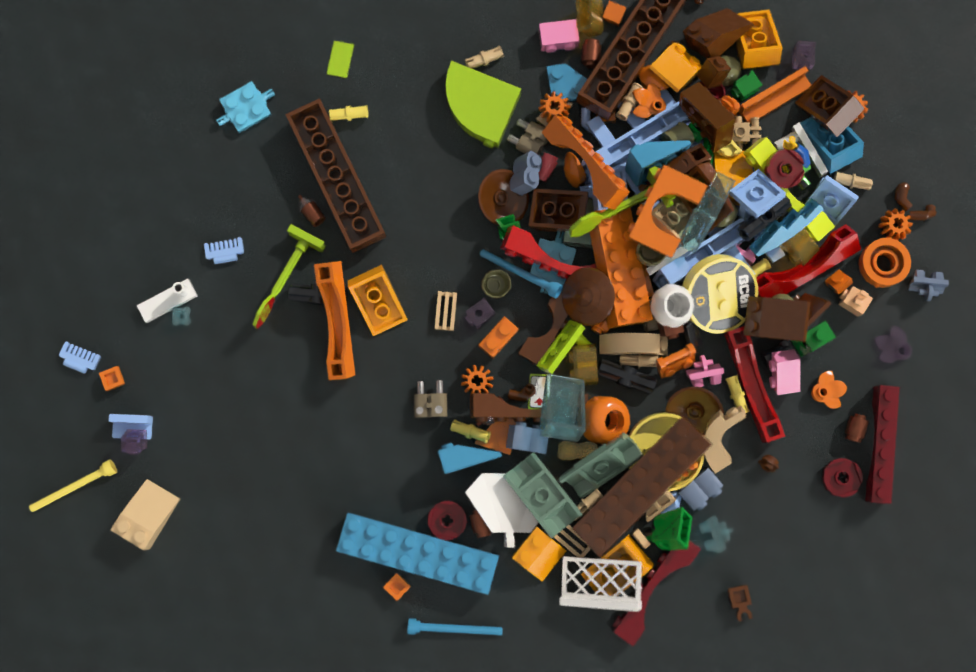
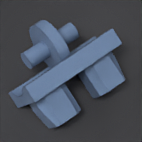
(928, 286)

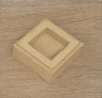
(640, 538)

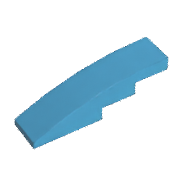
(778, 233)

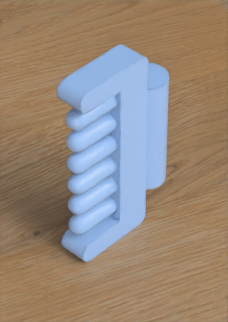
(224, 255)
(78, 363)

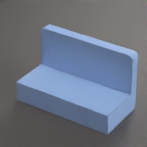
(123, 422)

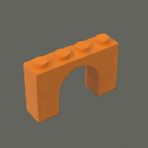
(668, 183)

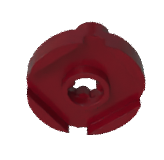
(795, 168)
(831, 474)
(438, 527)

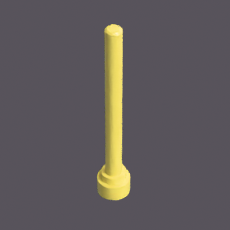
(107, 469)

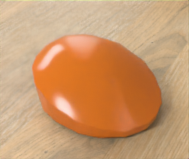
(647, 76)
(574, 170)

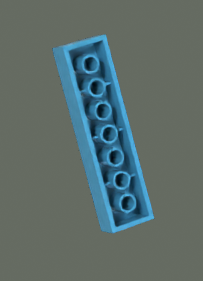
(417, 553)

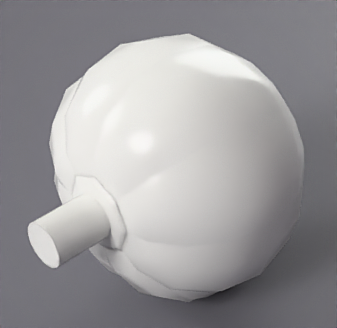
(672, 305)

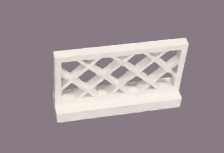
(601, 601)

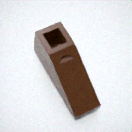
(690, 159)

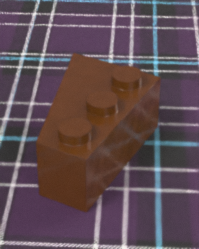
(709, 114)

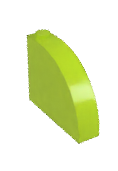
(480, 103)

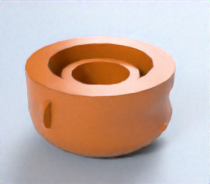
(896, 254)
(595, 415)

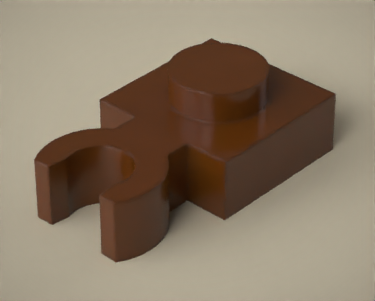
(739, 599)

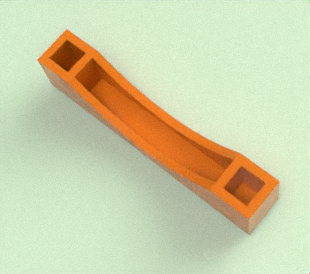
(606, 186)
(340, 354)

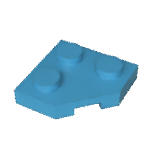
(565, 81)

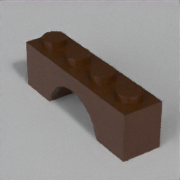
(536, 347)

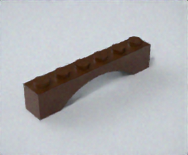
(490, 406)

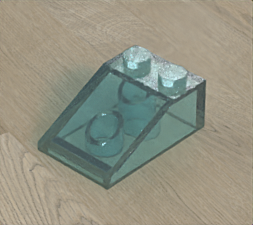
(563, 408)

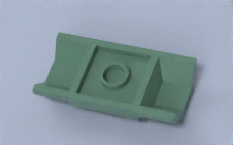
(602, 465)
(542, 495)

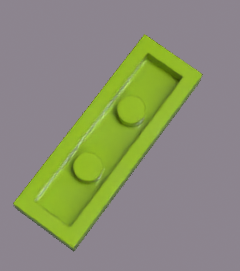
(562, 344)

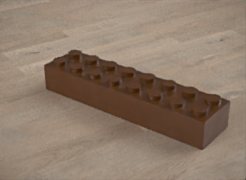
(627, 55)
(336, 175)
(642, 486)

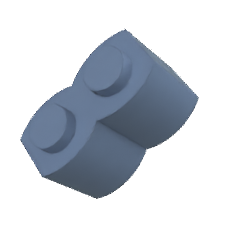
(526, 173)
(526, 438)
(701, 489)

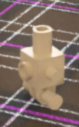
(742, 131)

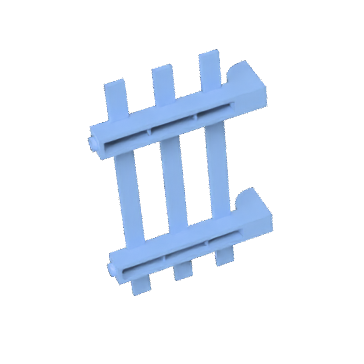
(616, 153)

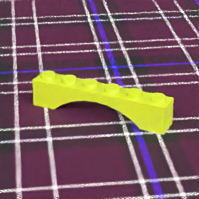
(757, 157)

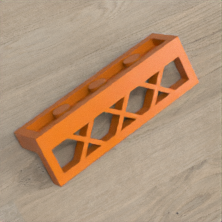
(775, 96)

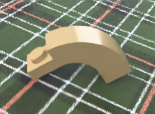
(633, 344)
(717, 455)

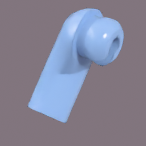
(585, 117)
(676, 504)

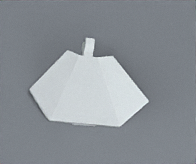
(500, 506)

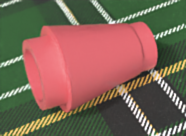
(549, 163)

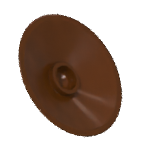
(497, 198)
(588, 296)
(695, 404)

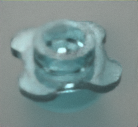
(176, 316)

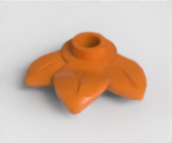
(646, 99)
(831, 390)

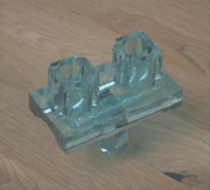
(717, 543)

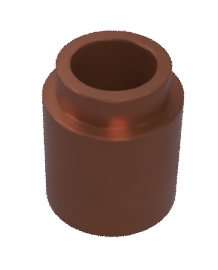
(591, 53)
(856, 428)
(478, 525)

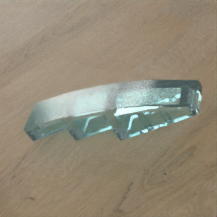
(706, 212)

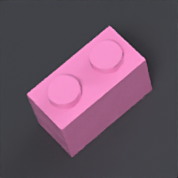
(558, 35)
(785, 372)

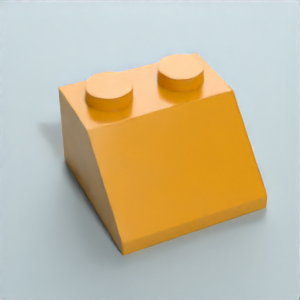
(676, 67)
(539, 554)

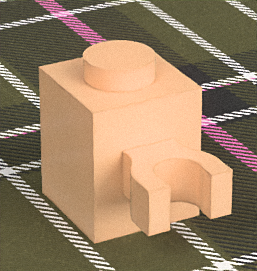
(855, 300)

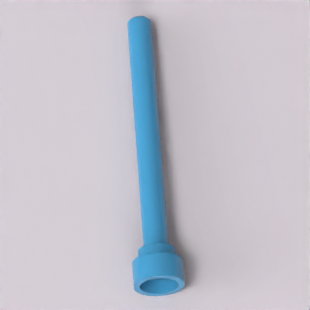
(553, 289)
(415, 627)

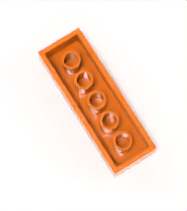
(618, 260)

